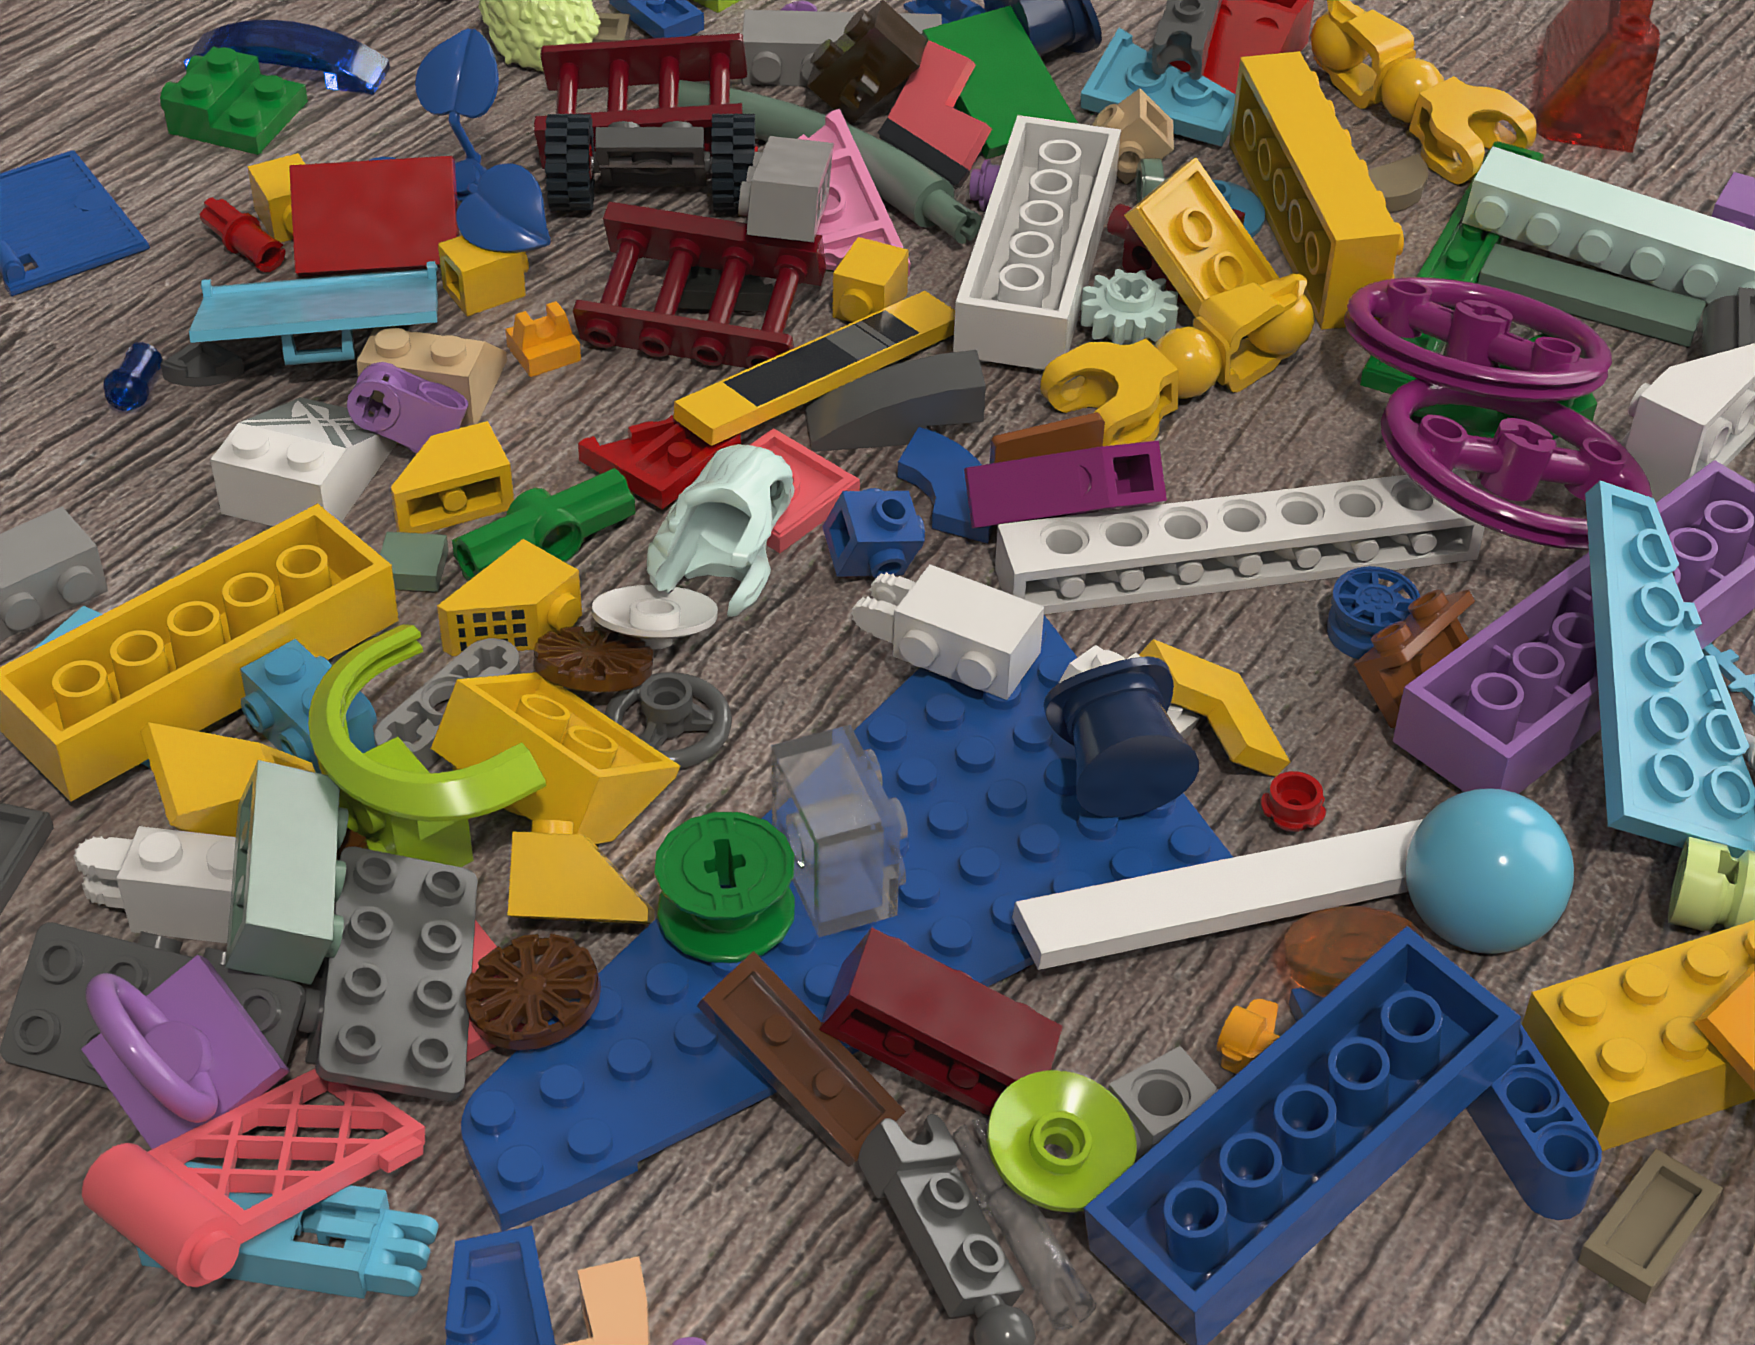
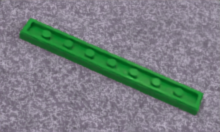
(1456, 256)

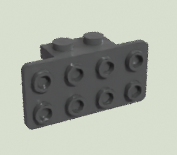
(394, 994)
(51, 1009)

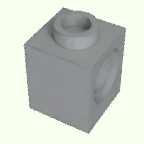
(1164, 1087)

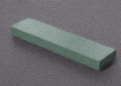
(1595, 295)

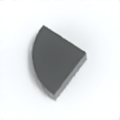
(202, 365)

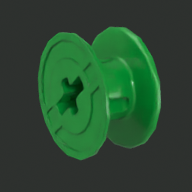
(719, 921)

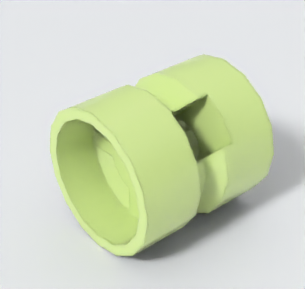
(1712, 887)

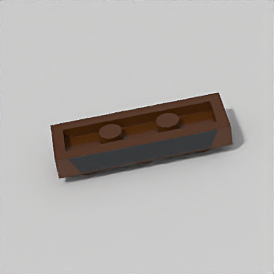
(797, 1058)

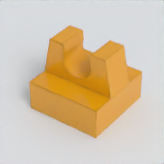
(543, 342)

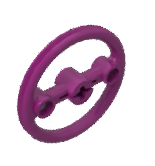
(1478, 339)
(1508, 462)

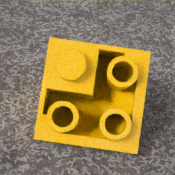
(206, 775)

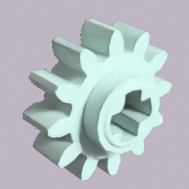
(1128, 308)

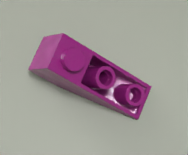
(1066, 484)

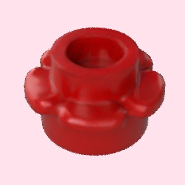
(1294, 801)

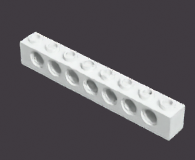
(1229, 543)

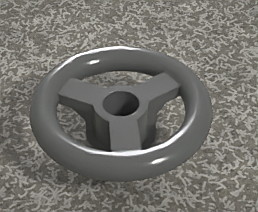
(671, 711)

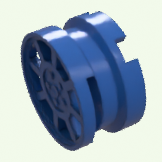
(1366, 607)

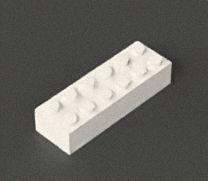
(1037, 243)

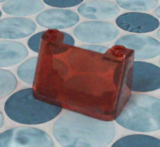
(1596, 73)

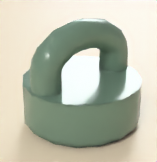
(1148, 177)

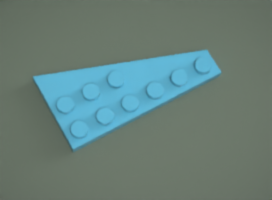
(1663, 705)

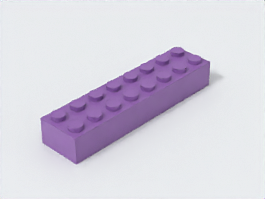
(1529, 680)

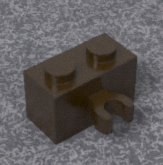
(866, 61)

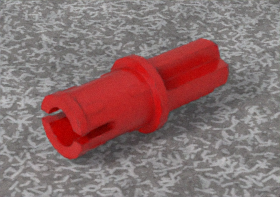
(242, 234)

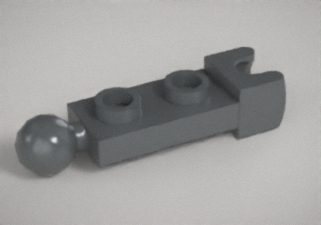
(1185, 35)
(947, 1228)

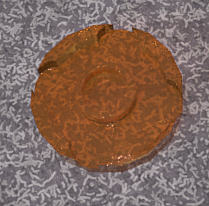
(1336, 942)

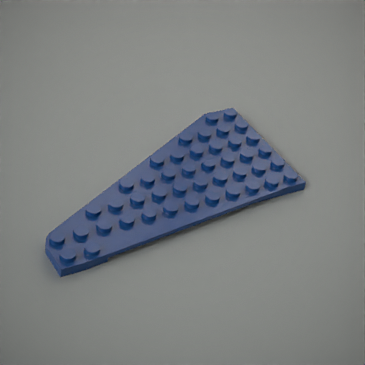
(987, 827)

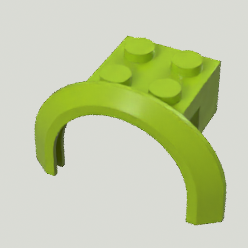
(387, 788)

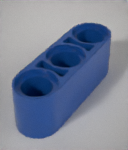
(1538, 1135)

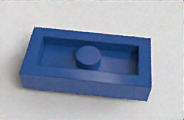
(663, 17)

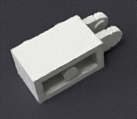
(955, 628)
(164, 880)

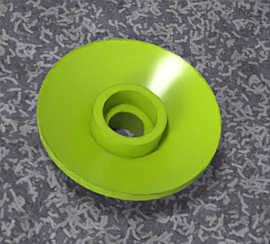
(1064, 1112)

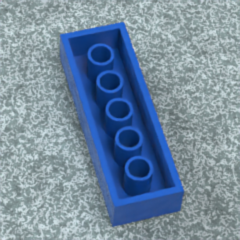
(1301, 1136)

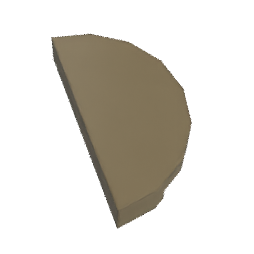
(1401, 182)

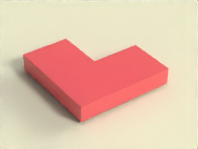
(928, 105)

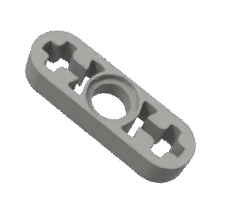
(418, 709)

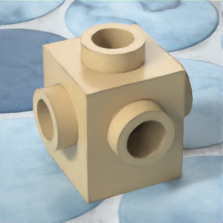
(1144, 131)

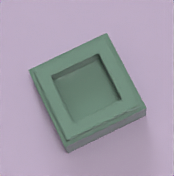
(416, 559)

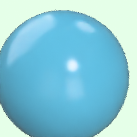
(1489, 871)

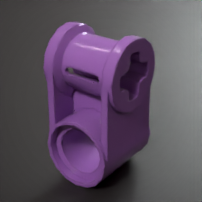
(411, 405)

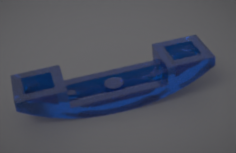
(345, 62)

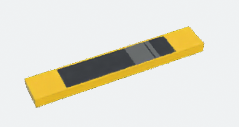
(815, 368)

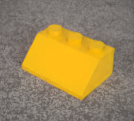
(590, 763)

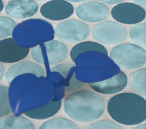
(498, 204)

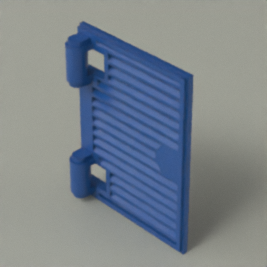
(60, 223)

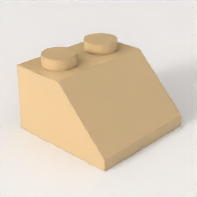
(456, 362)

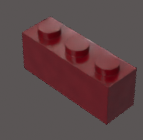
(936, 1022)

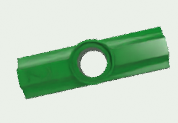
(548, 521)

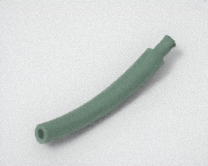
(896, 175)

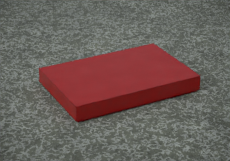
(372, 214)

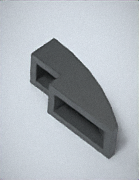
(897, 400)

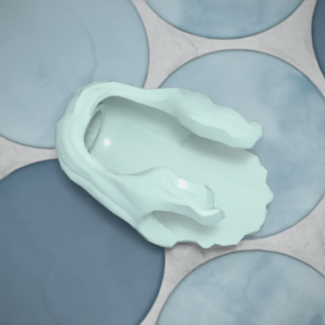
(724, 523)

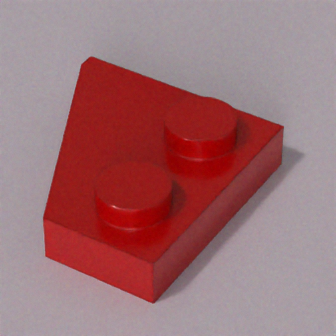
(655, 459)

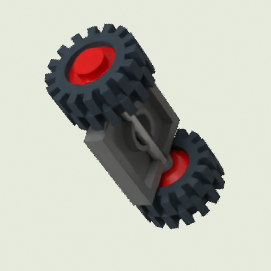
(645, 157)

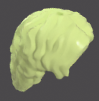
(525, 26)

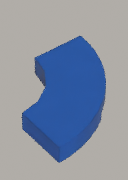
(938, 470)

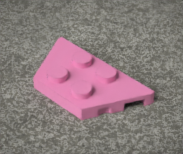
(853, 201)

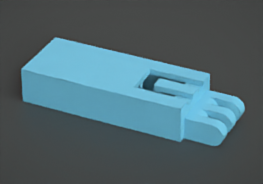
(379, 1253)

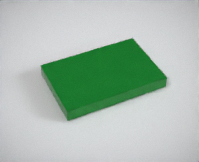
(1006, 76)

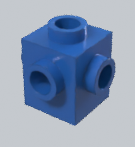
(873, 532)

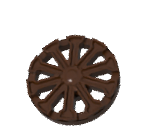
(592, 659)
(532, 992)

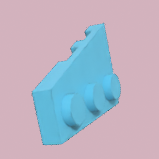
(1196, 106)

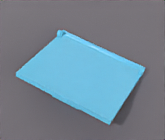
(314, 307)

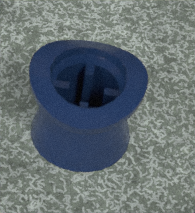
(1055, 23)
(1122, 736)

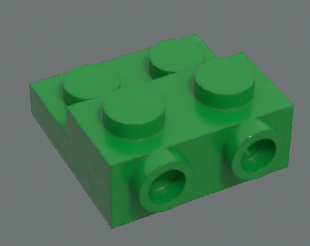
(230, 102)

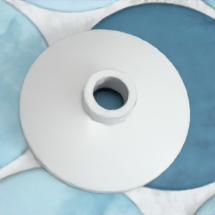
(654, 614)

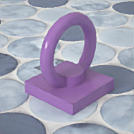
(177, 1051)

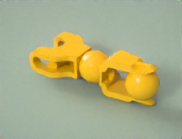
(1442, 114)
(1143, 380)

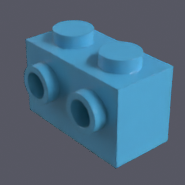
(280, 698)

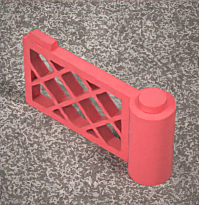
(186, 1213)

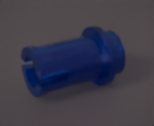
(128, 385)

